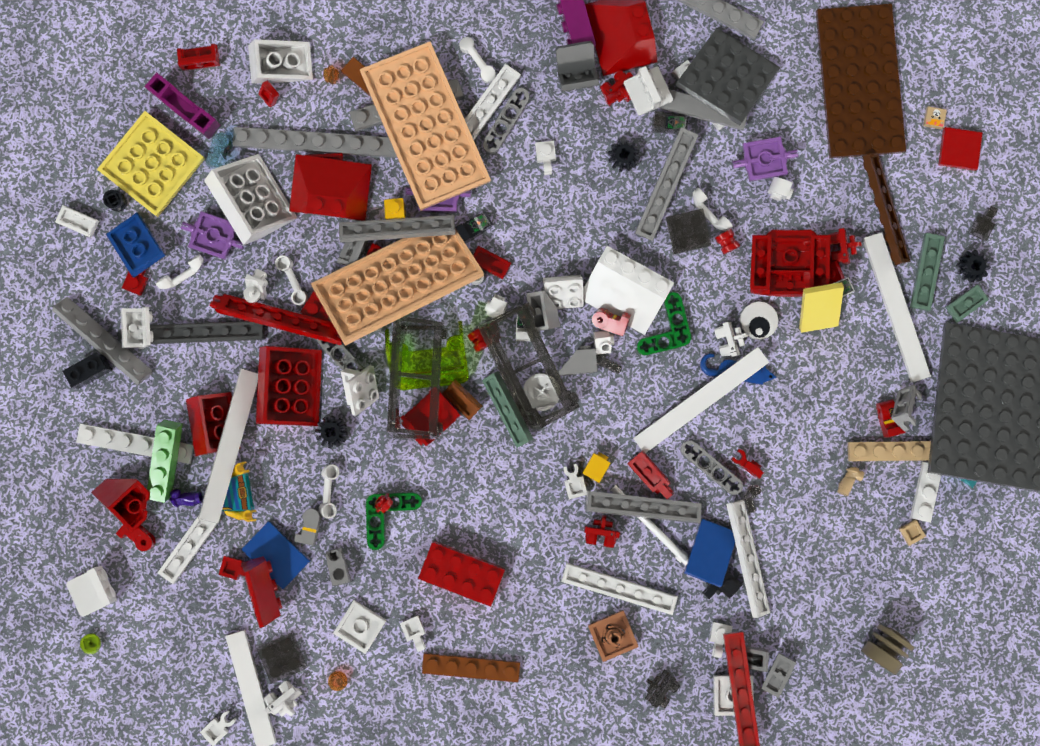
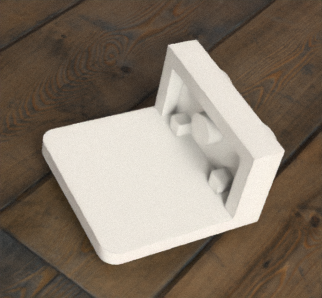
(91, 591)

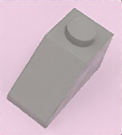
(546, 311)
(581, 362)

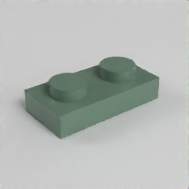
(967, 303)

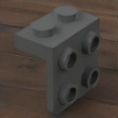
(576, 66)

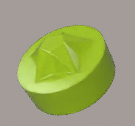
(90, 644)

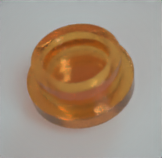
(331, 74)
(337, 681)

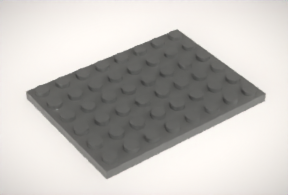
(987, 408)

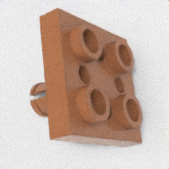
(610, 648)

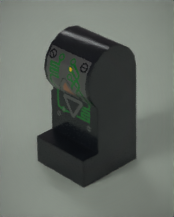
(474, 227)

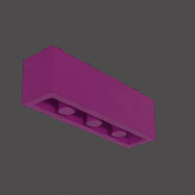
(575, 21)

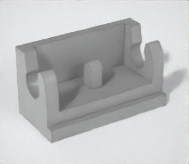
(352, 252)
(904, 407)
(778, 675)

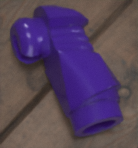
(187, 499)

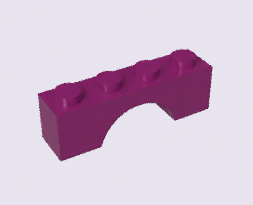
(182, 105)

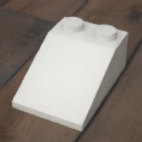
(279, 61)

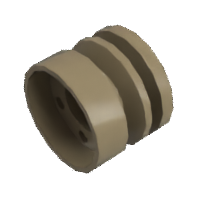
(887, 649)

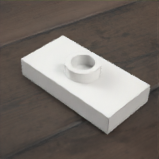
(77, 221)

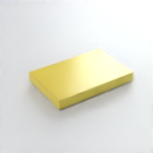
(821, 307)

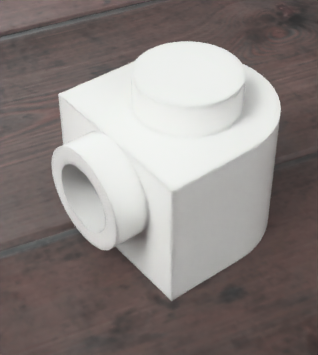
(780, 189)
(496, 306)
(603, 342)

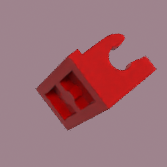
(198, 57)

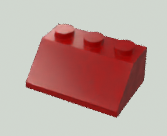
(207, 420)
(262, 590)

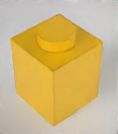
(394, 208)
(596, 467)

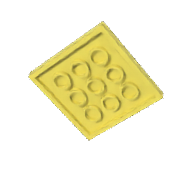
(151, 164)

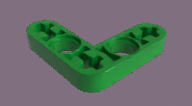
(671, 336)
(371, 512)

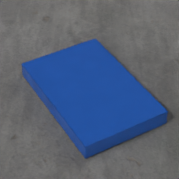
(135, 244)
(710, 553)
(283, 555)

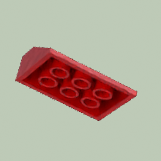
(288, 386)

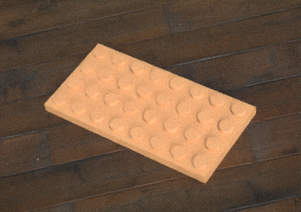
(425, 125)
(394, 283)

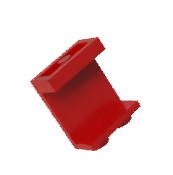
(419, 415)

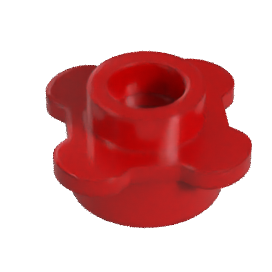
(383, 503)

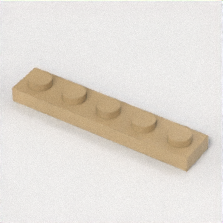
(889, 451)

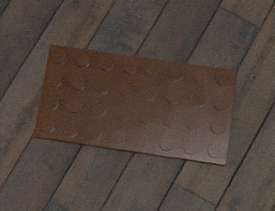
(860, 81)

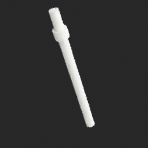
(679, 554)

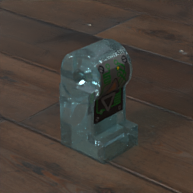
(218, 151)

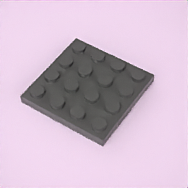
(728, 76)

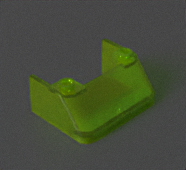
(453, 362)

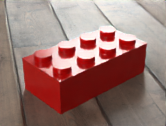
(461, 573)

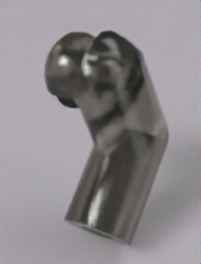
(608, 364)
(749, 497)

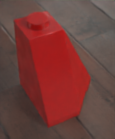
(125, 500)

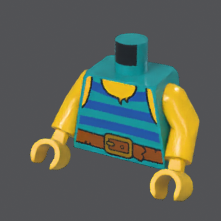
(239, 497)

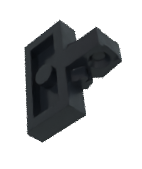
(729, 587)

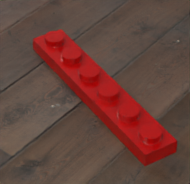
(741, 689)

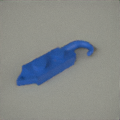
(757, 378)

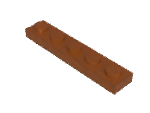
(470, 667)

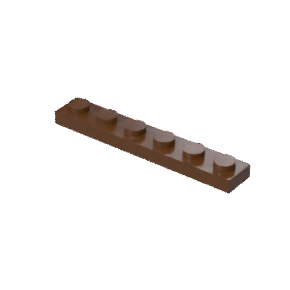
(886, 209)

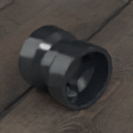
(116, 204)

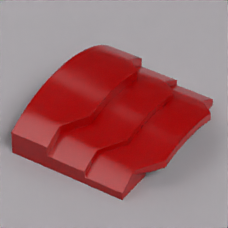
(789, 262)

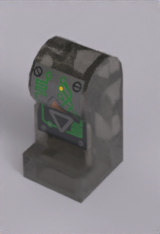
(668, 123)

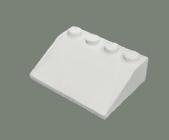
(249, 198)
(626, 287)

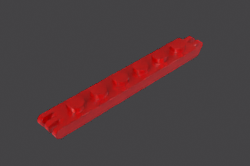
(276, 318)

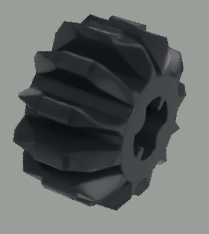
(615, 154)
(970, 259)
(330, 425)

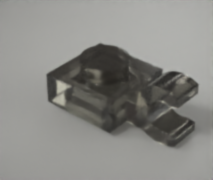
(982, 226)

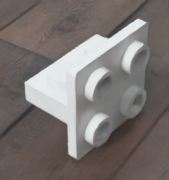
(648, 90)
(565, 291)
(136, 327)
(360, 388)

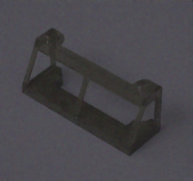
(491, 336)
(398, 337)

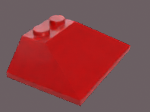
(622, 34)
(330, 187)

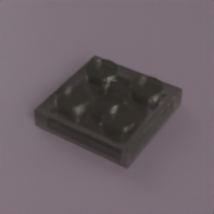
(688, 231)
(281, 657)

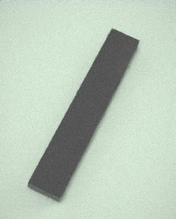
(207, 332)

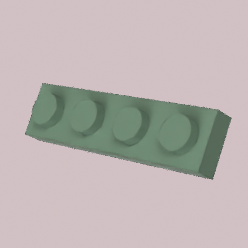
(927, 272)
(507, 409)

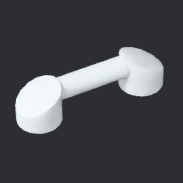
(487, 72)
(721, 224)
(195, 264)
(285, 264)
(326, 508)

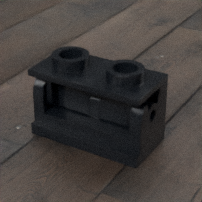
(87, 370)

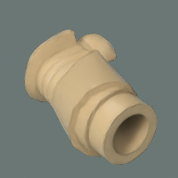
(847, 482)

